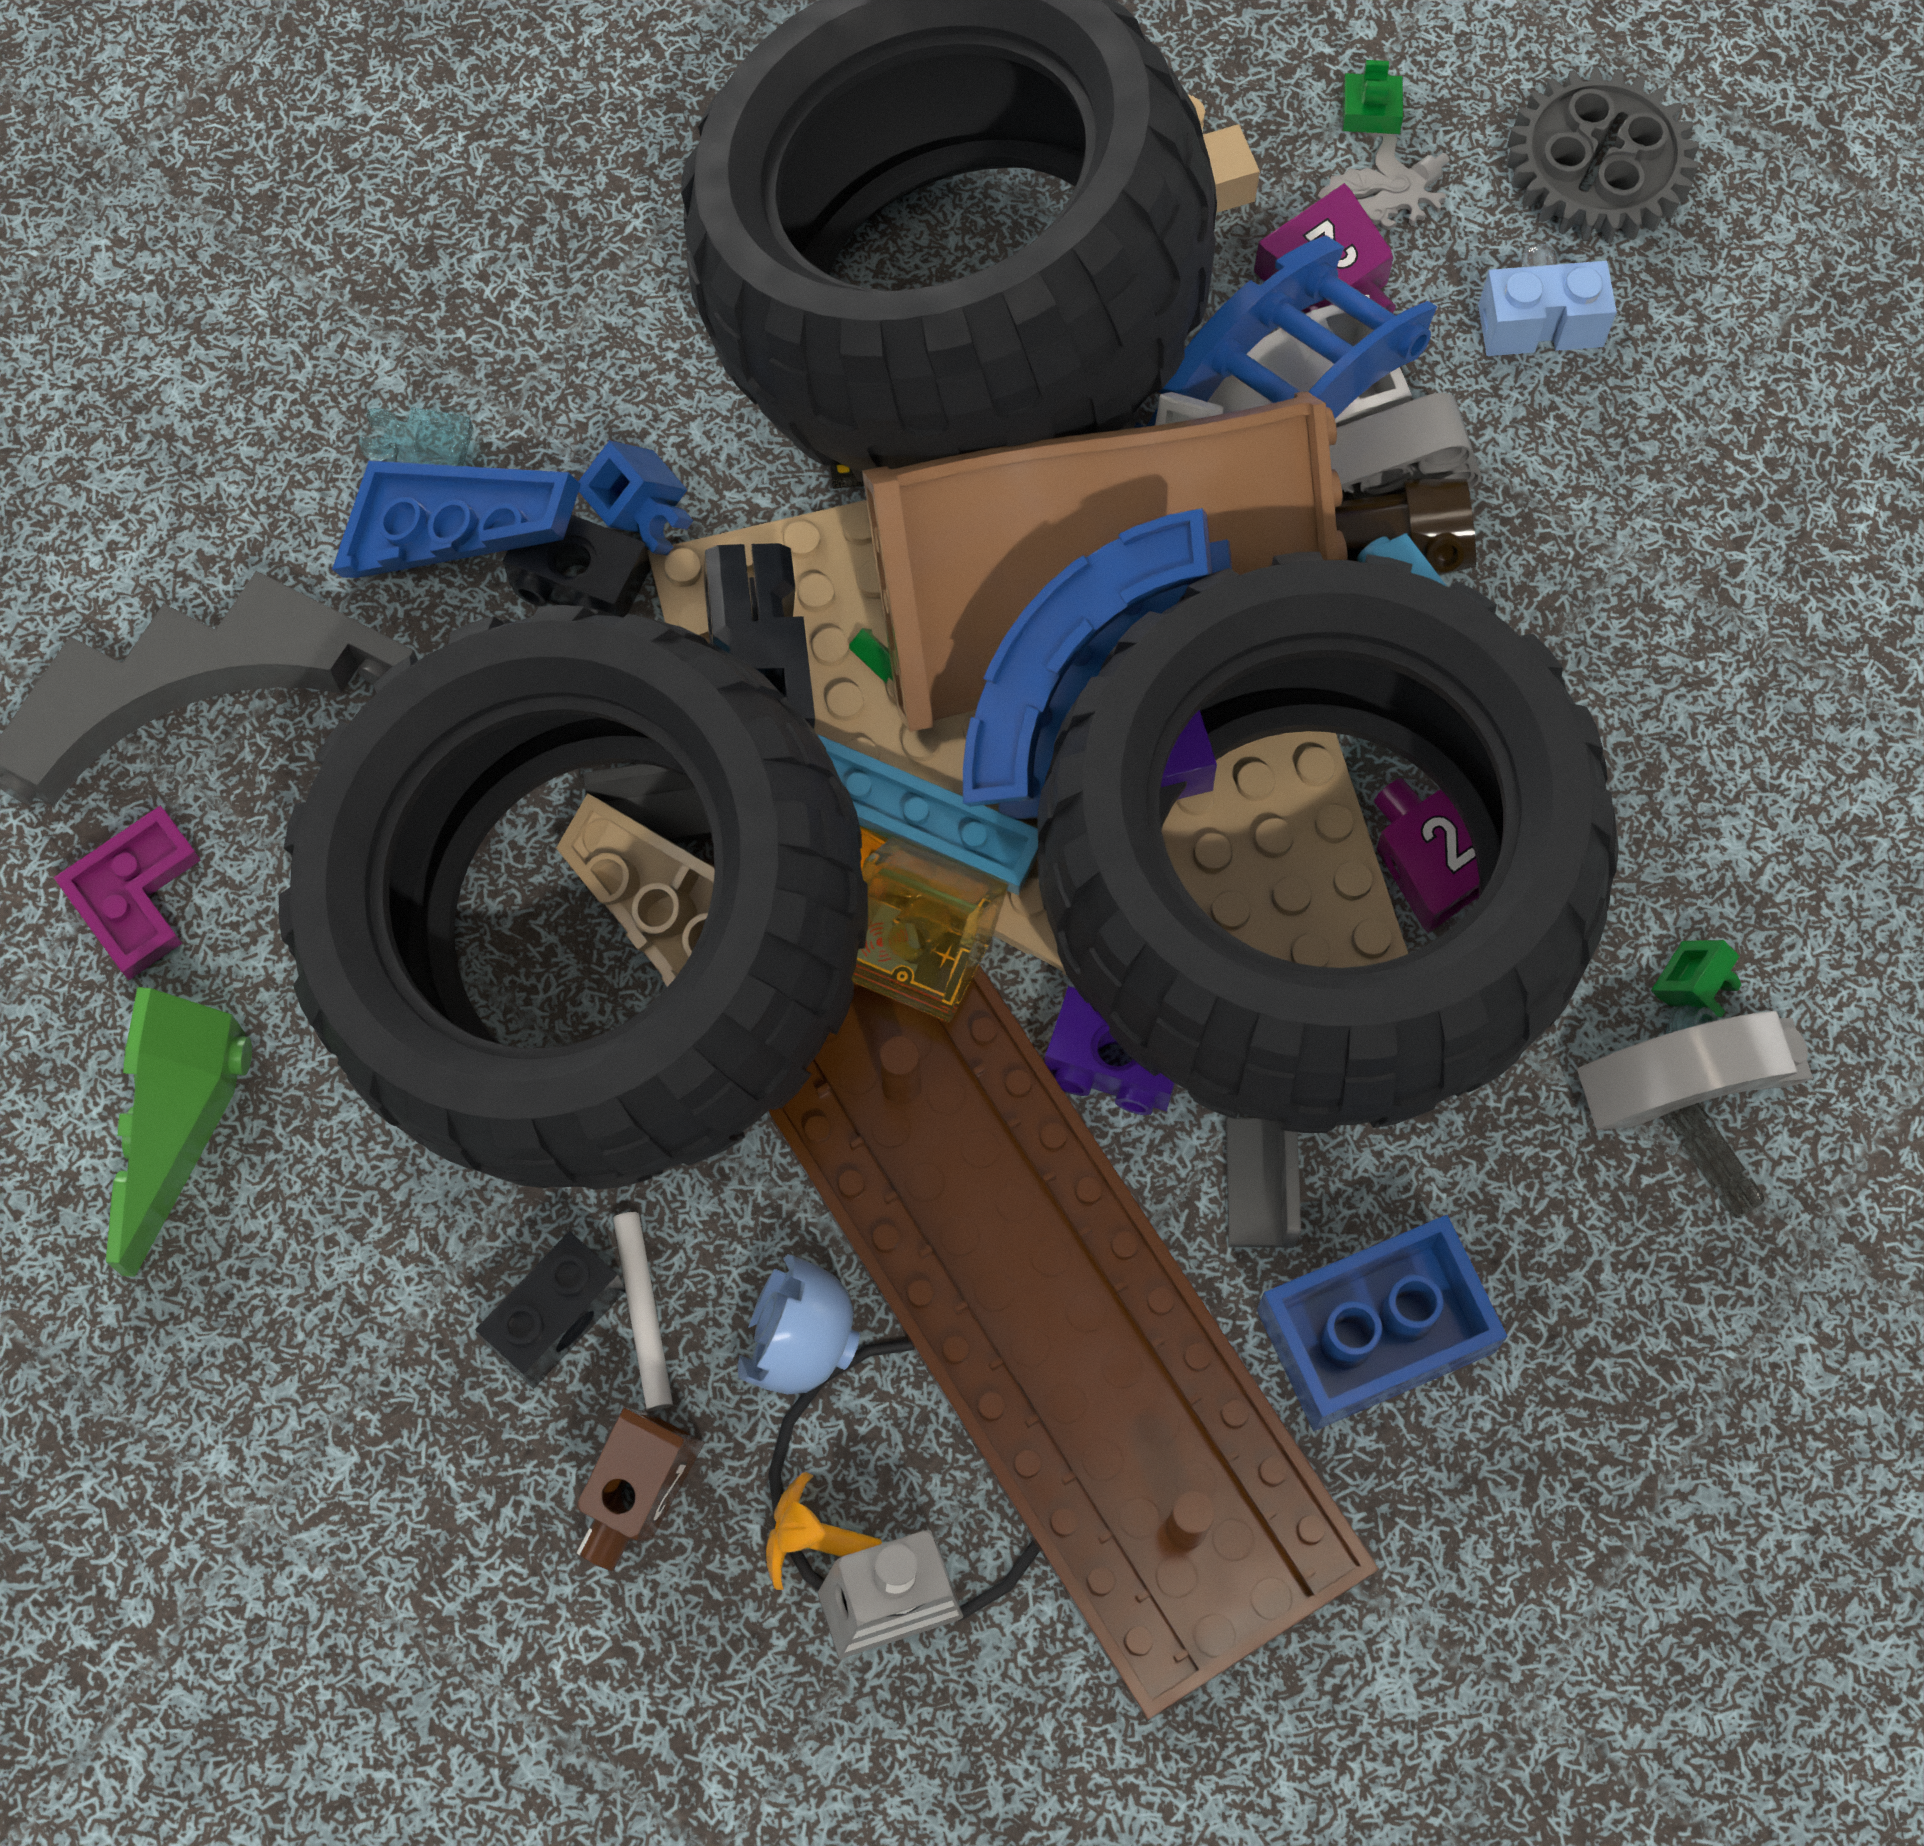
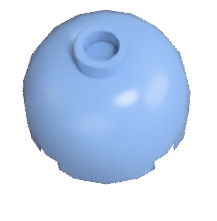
(800, 1330)

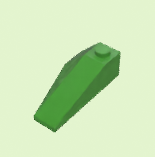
(183, 1079)

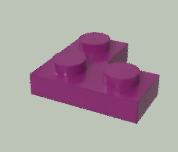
(114, 886)

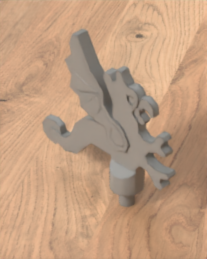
(1393, 184)

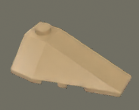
(644, 881)

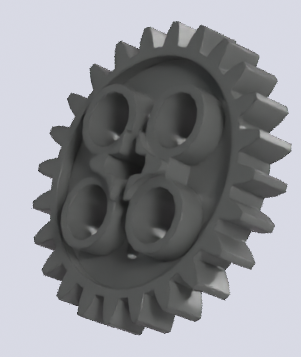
(1650, 176)

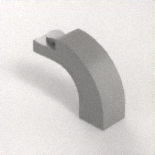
(1694, 1067)

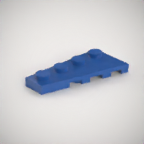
(448, 513)

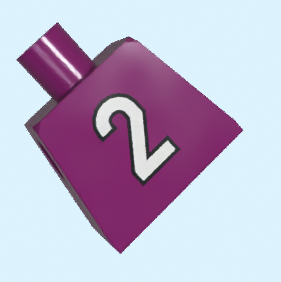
(1339, 215)
(1430, 852)

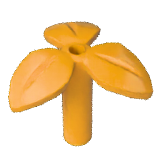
(800, 1529)

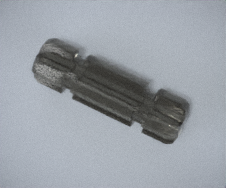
(1715, 1160)

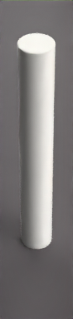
(642, 1311)

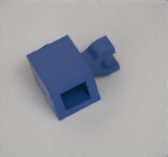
(635, 493)

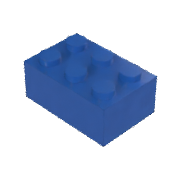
(1380, 1322)

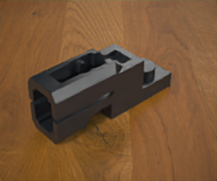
(774, 639)

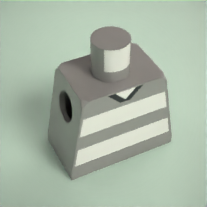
(888, 1594)

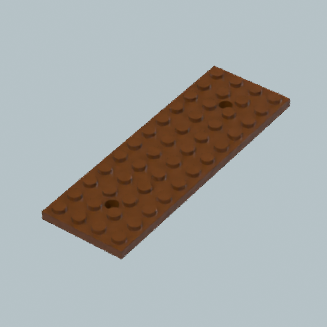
(1027, 1261)

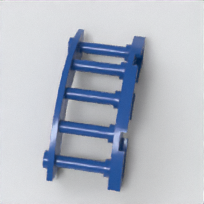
(1255, 310)
(1063, 644)

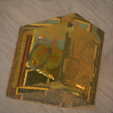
(925, 927)

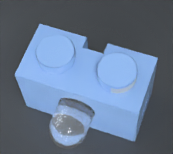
(1546, 303)

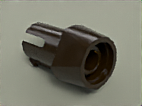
(1430, 511)

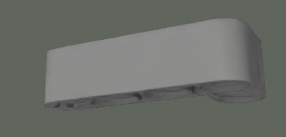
(1401, 443)

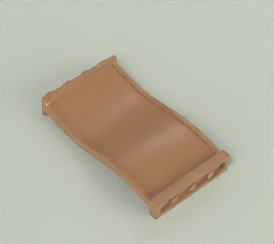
(987, 529)

